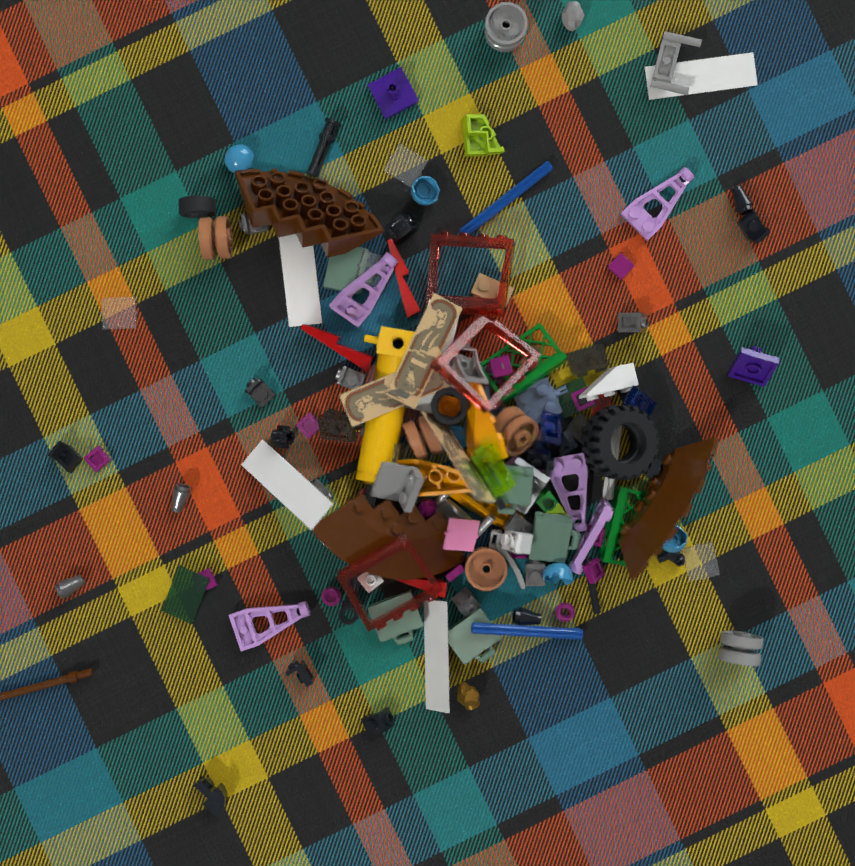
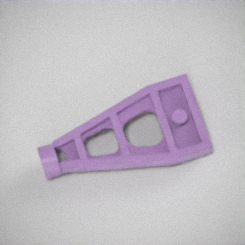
(641, 219)
(352, 310)
(572, 465)
(601, 514)
(245, 630)

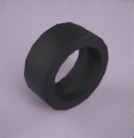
(197, 206)
(451, 420)

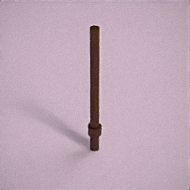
(72, 677)

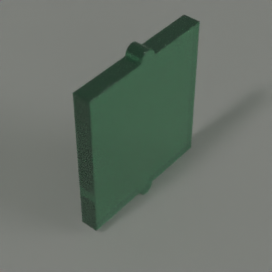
(566, 401)

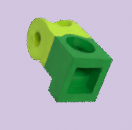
(548, 503)

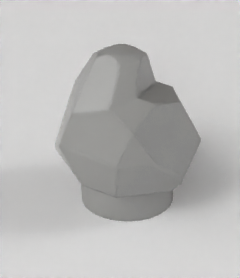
(572, 15)

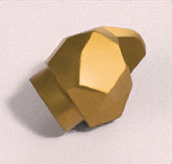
(468, 696)

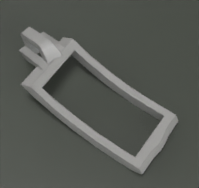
(482, 379)
(496, 545)

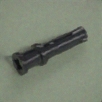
(326, 139)

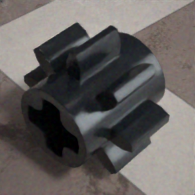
(282, 436)

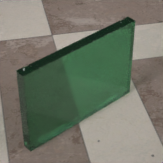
(185, 594)

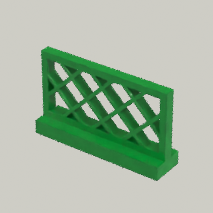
(538, 373)
(613, 526)

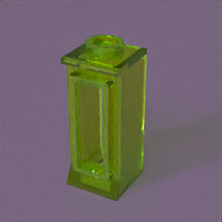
(498, 467)

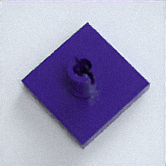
(393, 93)
(753, 366)

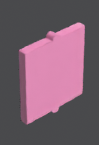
(461, 534)

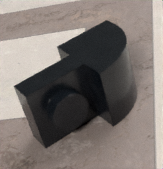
(215, 796)

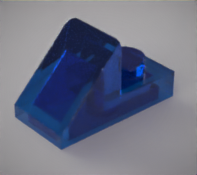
(639, 400)
(550, 428)

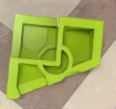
(479, 137)

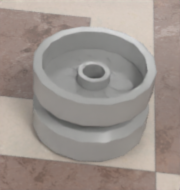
(505, 15)
(740, 648)

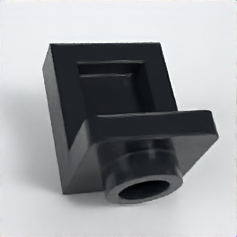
(65, 456)
(378, 722)

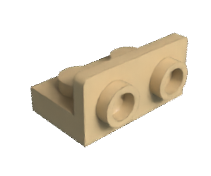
(488, 288)

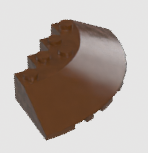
(306, 208)
(665, 503)
(359, 530)

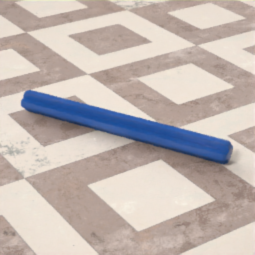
(507, 198)
(527, 631)

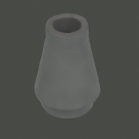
(180, 495)
(69, 586)

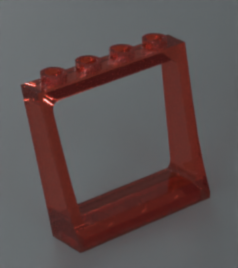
(473, 305)
(485, 320)
(375, 558)

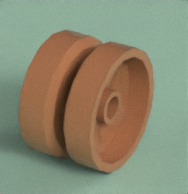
(215, 238)
(516, 429)
(422, 438)
(492, 578)

